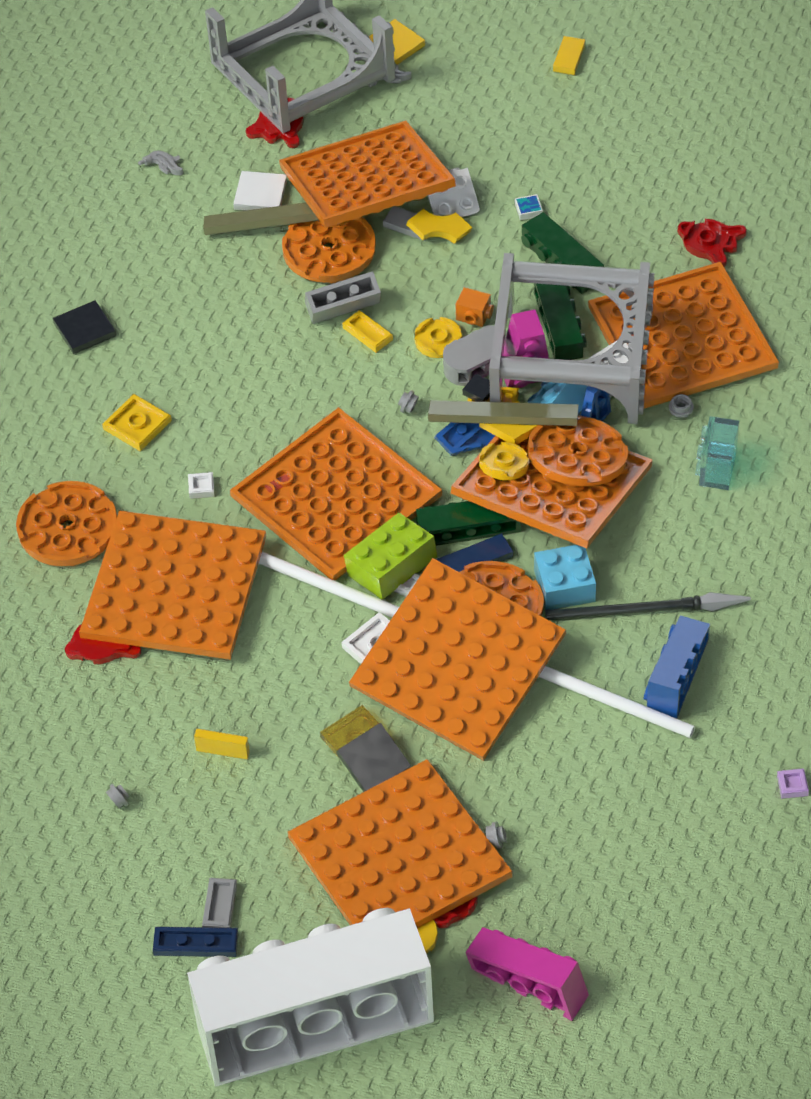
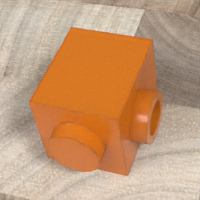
(474, 307)

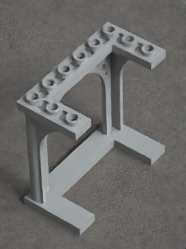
(274, 103)
(616, 378)

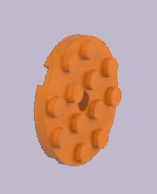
(309, 258)
(598, 461)
(83, 540)
(509, 582)

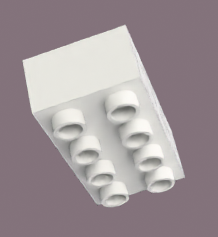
(312, 995)

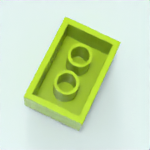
(390, 555)

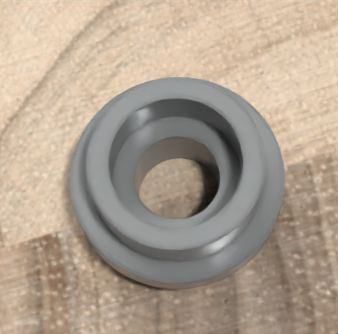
(408, 401)
(681, 406)
(118, 795)
(496, 835)

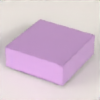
(792, 783)

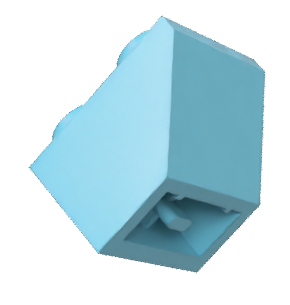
(559, 394)

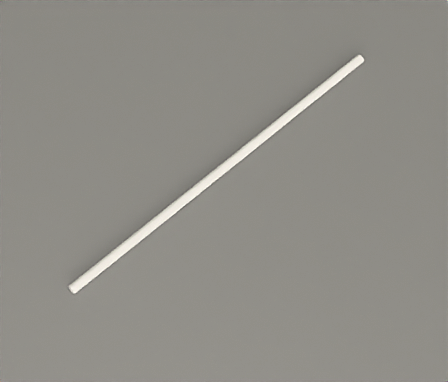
(547, 673)

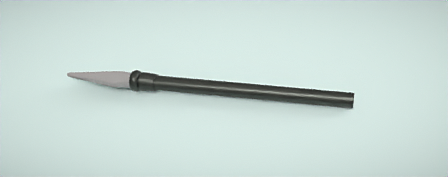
(709, 601)

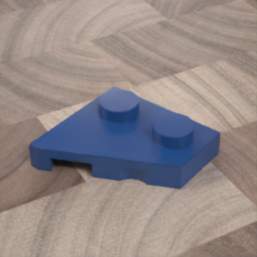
(596, 404)
(463, 437)

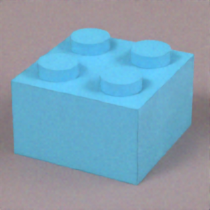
(565, 577)

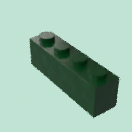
(556, 245)
(560, 321)
(464, 522)

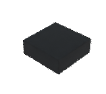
(477, 389)

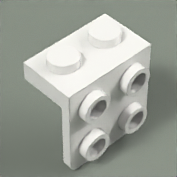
(456, 199)

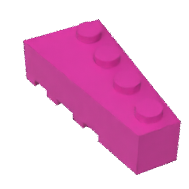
(524, 339)
(529, 970)

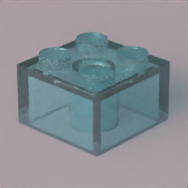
(717, 452)

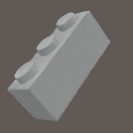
(342, 297)

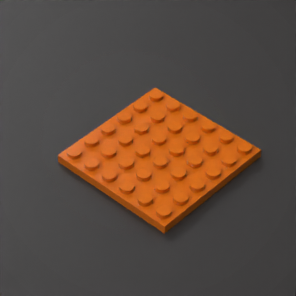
(366, 174)
(696, 334)
(336, 492)
(548, 505)
(173, 584)
(457, 658)
(400, 849)

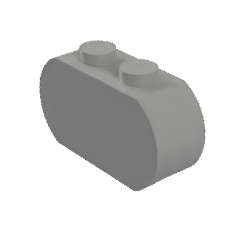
(468, 356)

